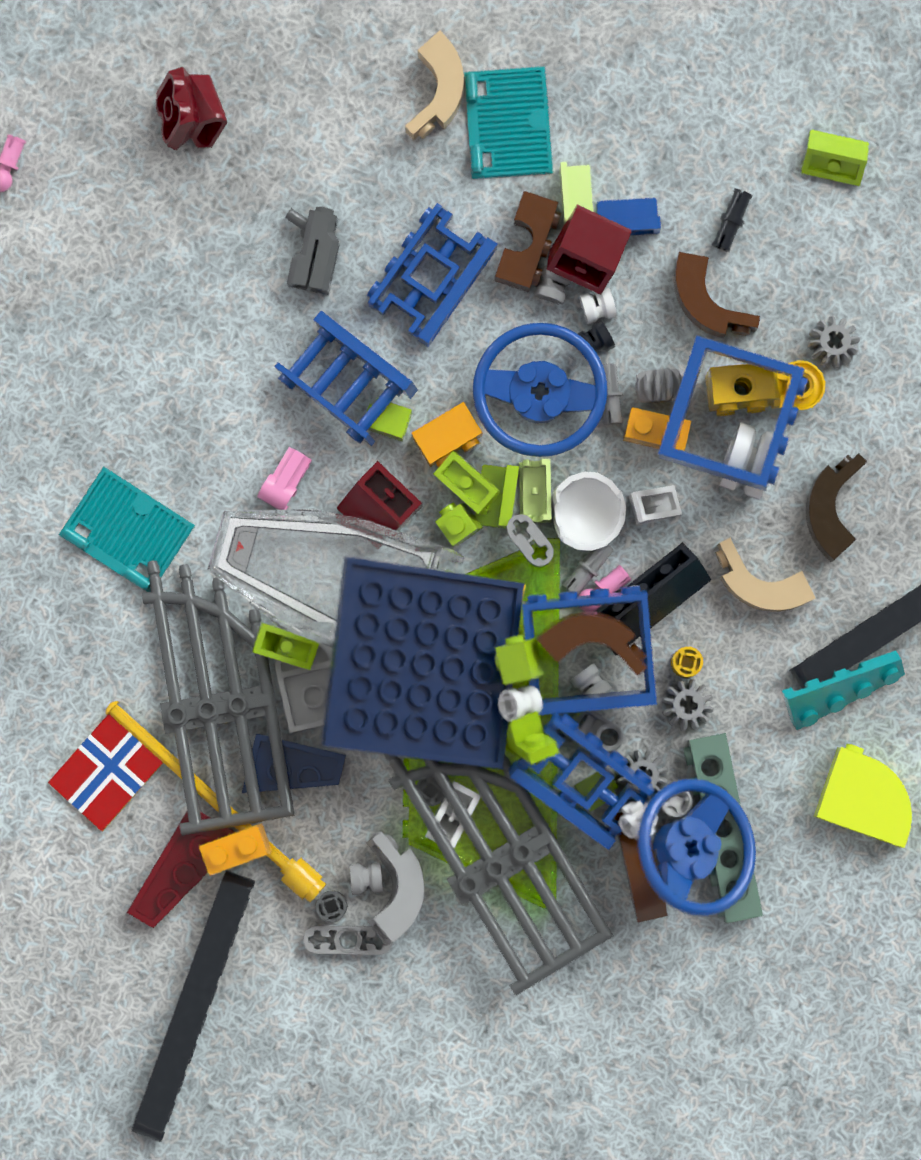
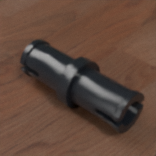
(732, 220)

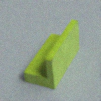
(835, 157)
(467, 483)
(502, 506)

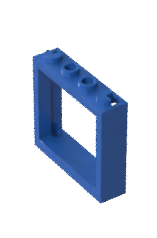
(779, 441)
(600, 700)

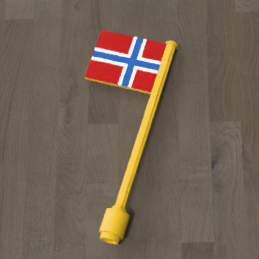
(119, 762)

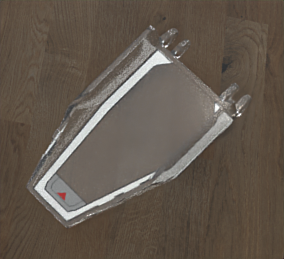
(294, 562)

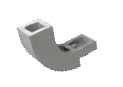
(406, 889)

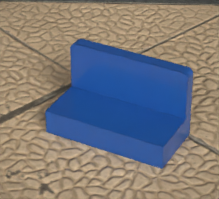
(636, 214)

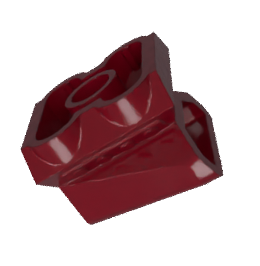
(189, 109)

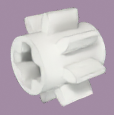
(631, 819)

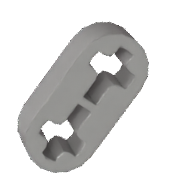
(524, 545)

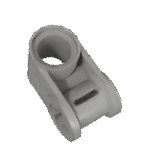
(597, 724)

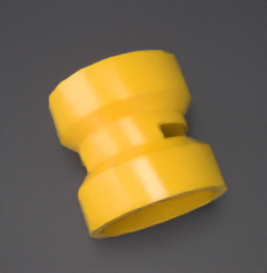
(686, 666)

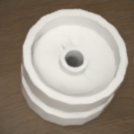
(746, 457)

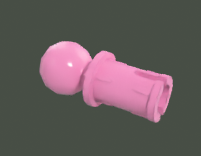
(9, 159)
(612, 581)

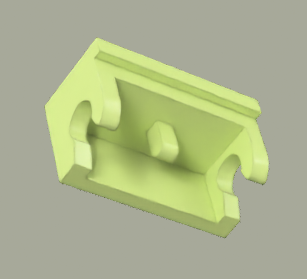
(535, 490)

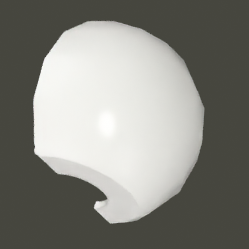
(588, 511)

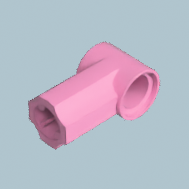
(283, 483)

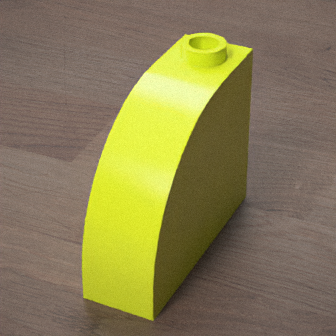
(865, 797)

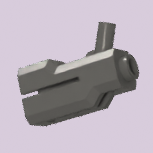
(320, 231)

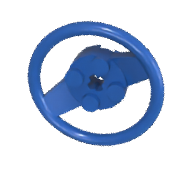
(516, 387)
(691, 847)

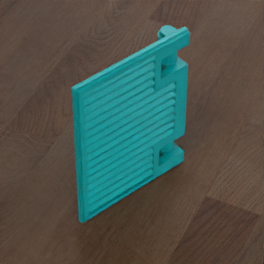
(509, 122)
(126, 528)

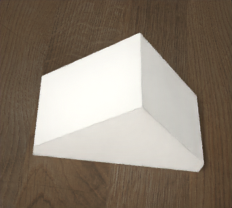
(654, 504)
(447, 817)

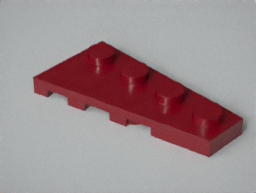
(173, 874)

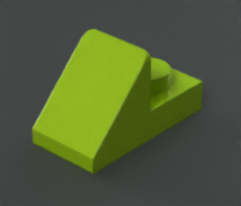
(285, 646)
(528, 739)

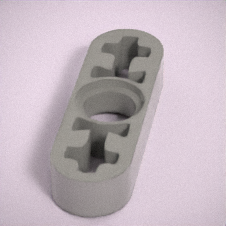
(325, 932)

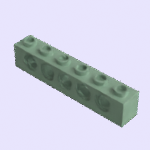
(717, 748)

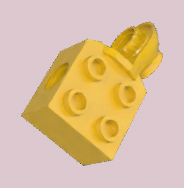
(762, 387)

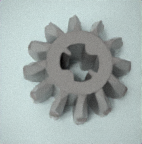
(844, 347)
(658, 385)
(696, 699)
(651, 766)

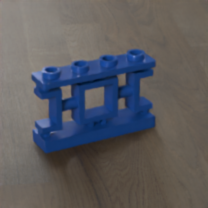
(450, 287)
(566, 799)

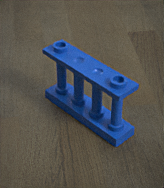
(350, 350)

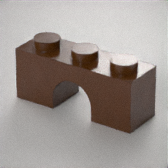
(521, 268)

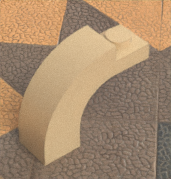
(445, 64)
(757, 593)

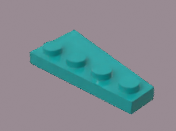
(844, 688)

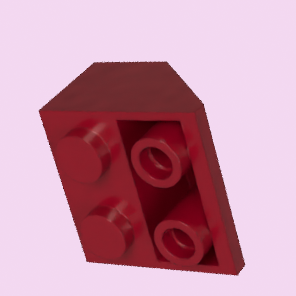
(588, 249)
(380, 499)

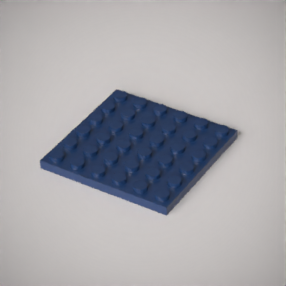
(419, 663)

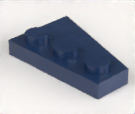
(305, 765)

